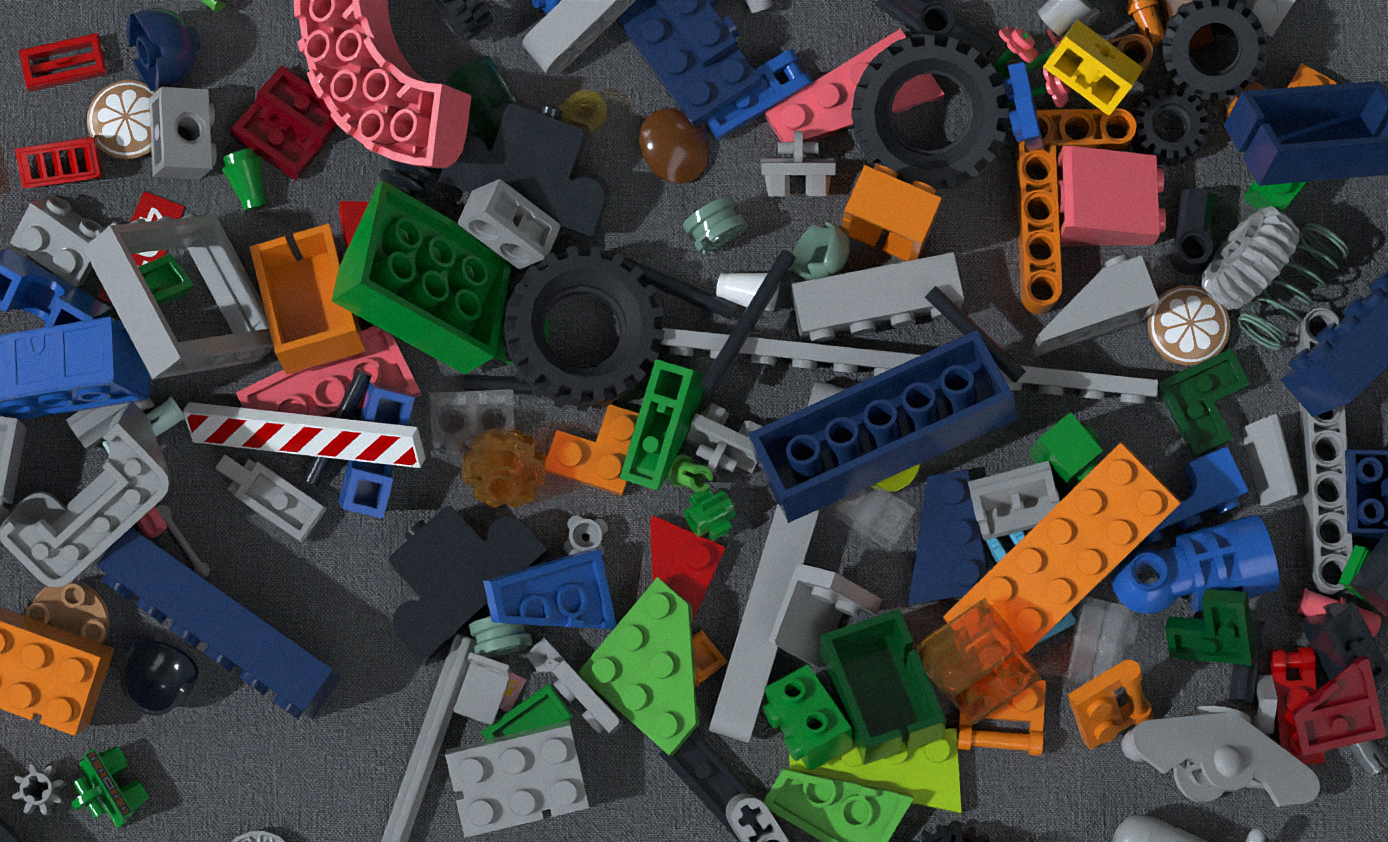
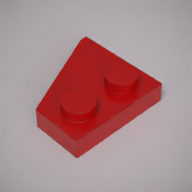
(683, 560)

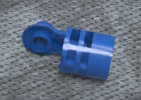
(1221, 557)

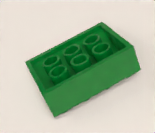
(424, 280)

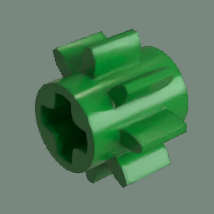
(710, 513)

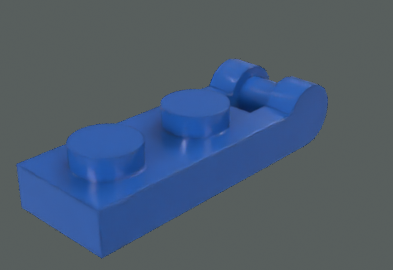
(762, 97)

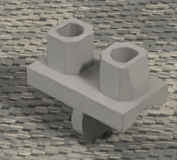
(817, 170)
(721, 444)

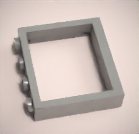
(140, 313)

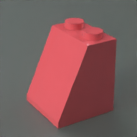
(1108, 197)

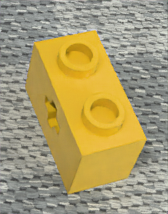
(1093, 67)

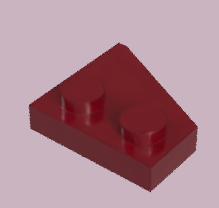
(1340, 711)

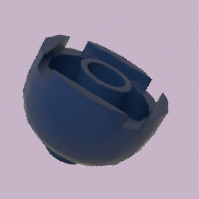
(163, 45)

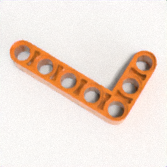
(1045, 191)

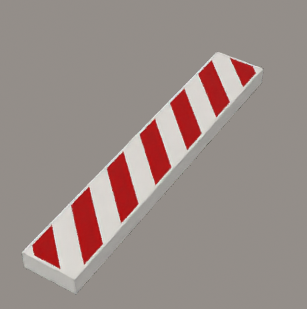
(305, 434)

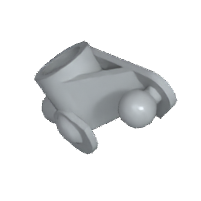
(1220, 753)

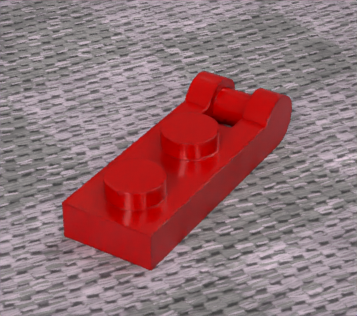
(1291, 695)

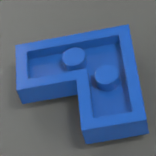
(1024, 118)

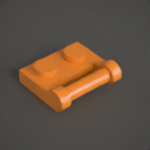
(1097, 706)
(1024, 707)

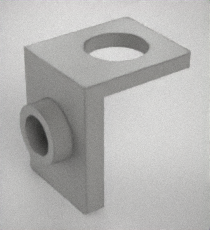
(482, 689)

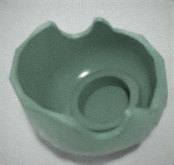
(821, 252)

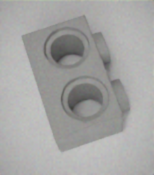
(509, 224)

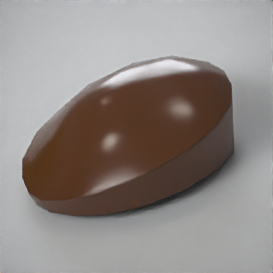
(673, 146)

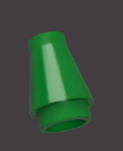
(246, 178)

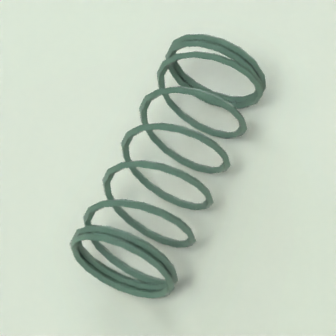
(1273, 330)

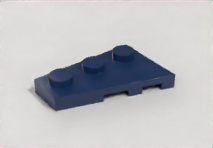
(949, 542)

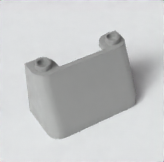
(64, 540)

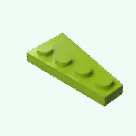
(925, 771)

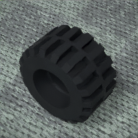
(1214, 82)

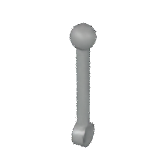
(200, 568)

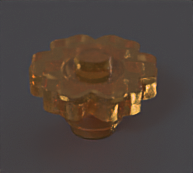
(504, 468)

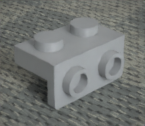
(56, 238)

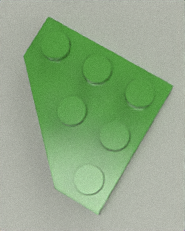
(651, 667)

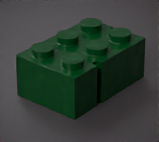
(877, 691)

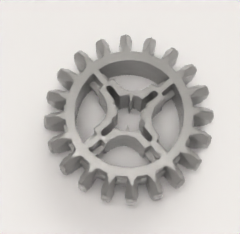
(1250, 257)

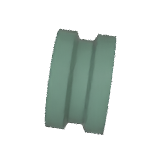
(715, 224)
(498, 638)

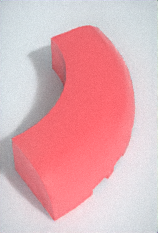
(374, 88)

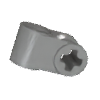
(1062, 14)

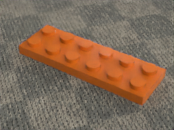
(1074, 546)

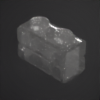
(1098, 639)

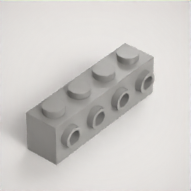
(873, 297)

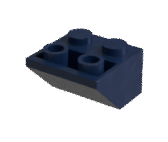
(1367, 493)

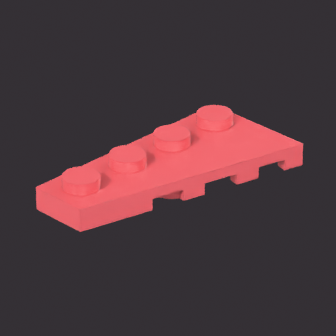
(828, 101)

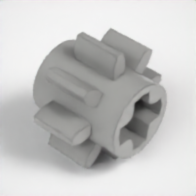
(29, 784)

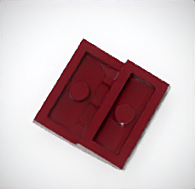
(286, 123)

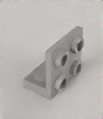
(814, 607)

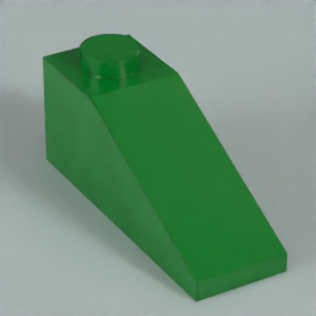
(662, 423)

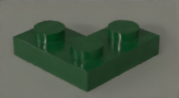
(1193, 397)
(1220, 637)

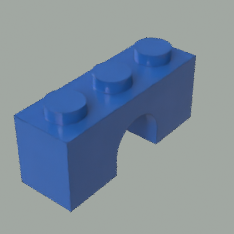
(43, 294)
(367, 483)
(1213, 486)

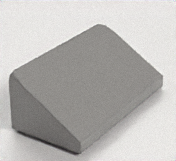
(1269, 461)

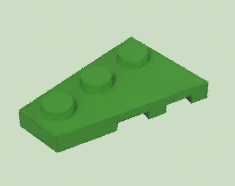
(836, 808)

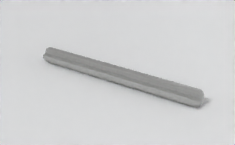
(429, 740)

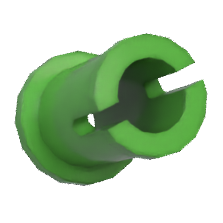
(689, 474)

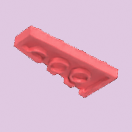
(322, 387)

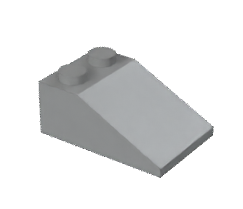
(1110, 301)

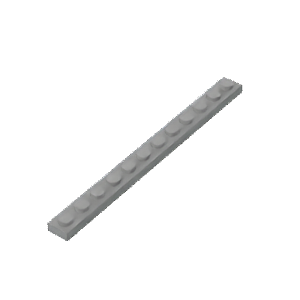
(848, 359)

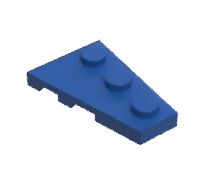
(554, 593)

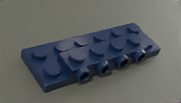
(690, 53)

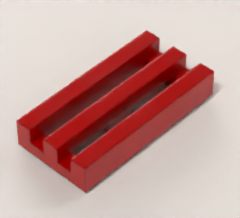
(64, 77)

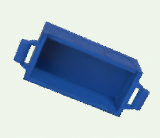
(70, 369)

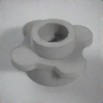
(578, 527)

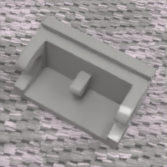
(1014, 499)

